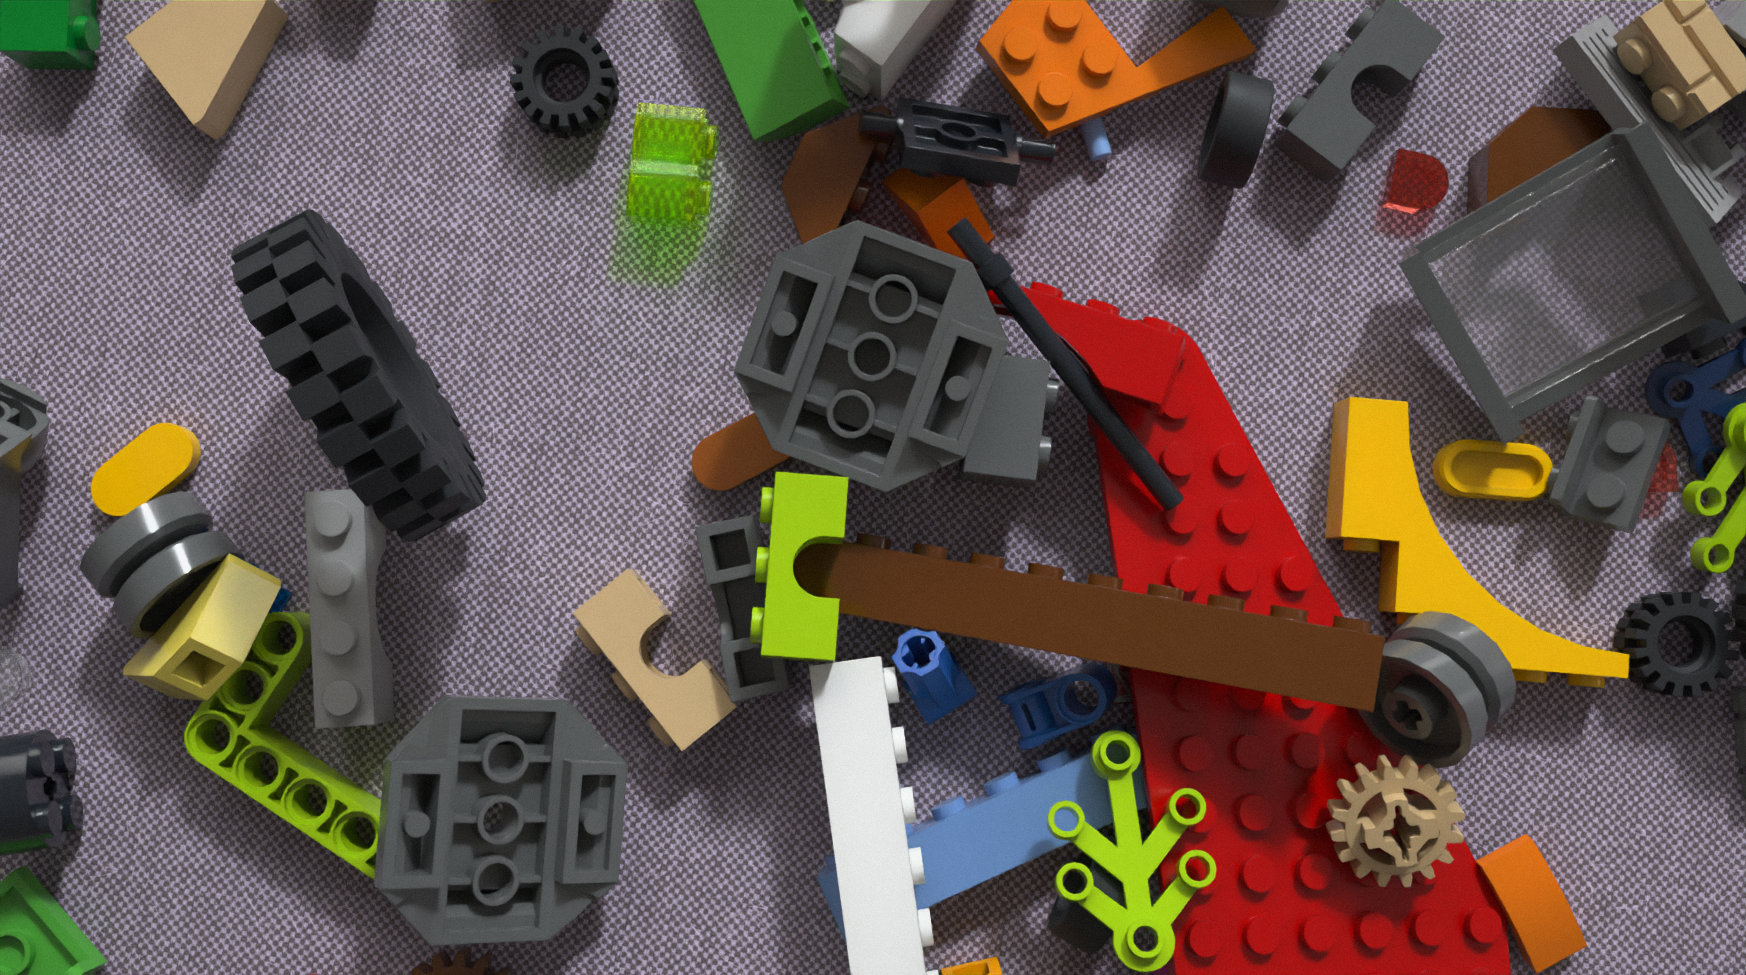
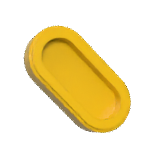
(145, 468)
(1492, 470)

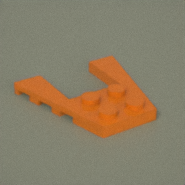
(1072, 70)

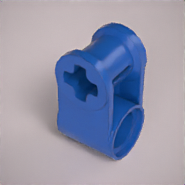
(1049, 705)

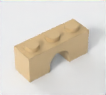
(619, 625)

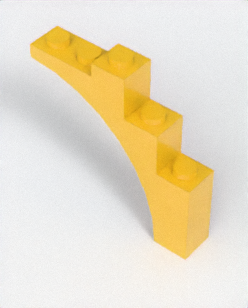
(1379, 501)

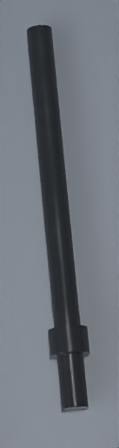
(996, 276)

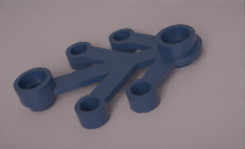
(1696, 397)

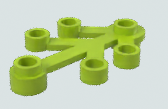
(1716, 484)
(1131, 860)

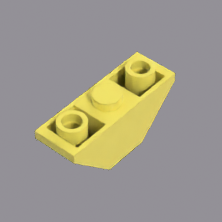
(207, 633)

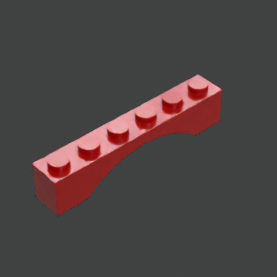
(1125, 357)

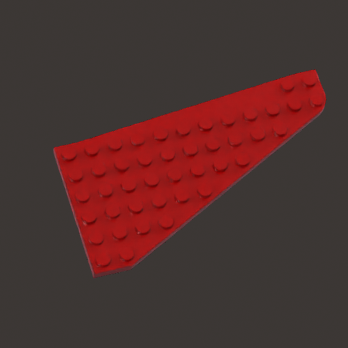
(1258, 755)

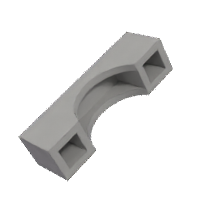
(347, 654)

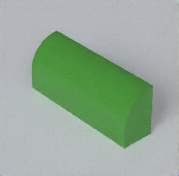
(774, 64)

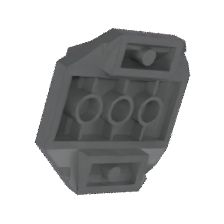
(806, 340)
(556, 832)

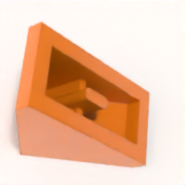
(936, 206)

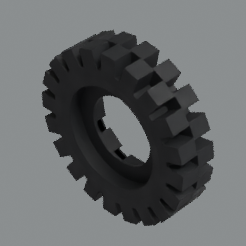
(357, 376)

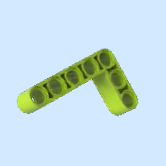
(297, 768)

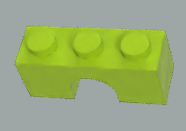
(801, 513)

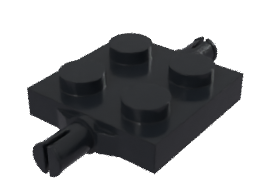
(956, 142)

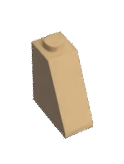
(209, 54)

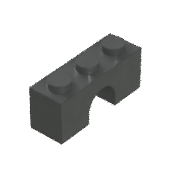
(1385, 52)
(729, 567)

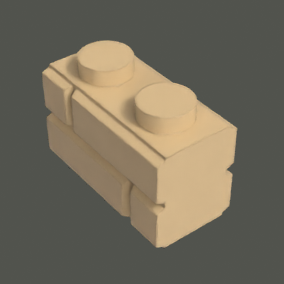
(1683, 59)

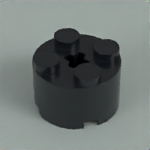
(36, 792)

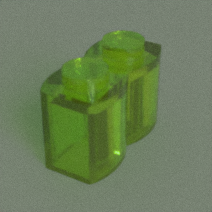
(670, 166)

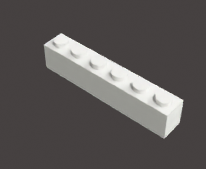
(870, 817)

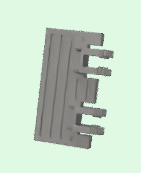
(1626, 102)

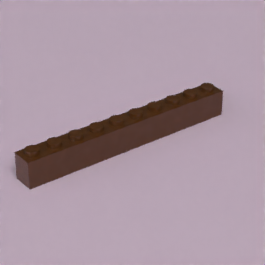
(1099, 619)

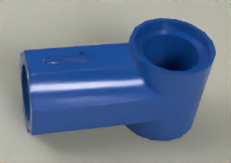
(931, 674)

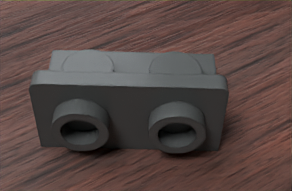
(1607, 465)

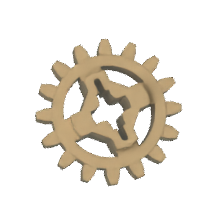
(1420, 827)

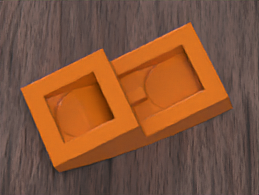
(1532, 903)

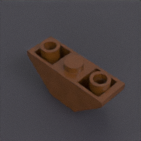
(1528, 147)
(831, 176)

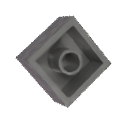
(1008, 437)

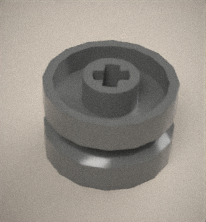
(155, 560)
(1439, 689)

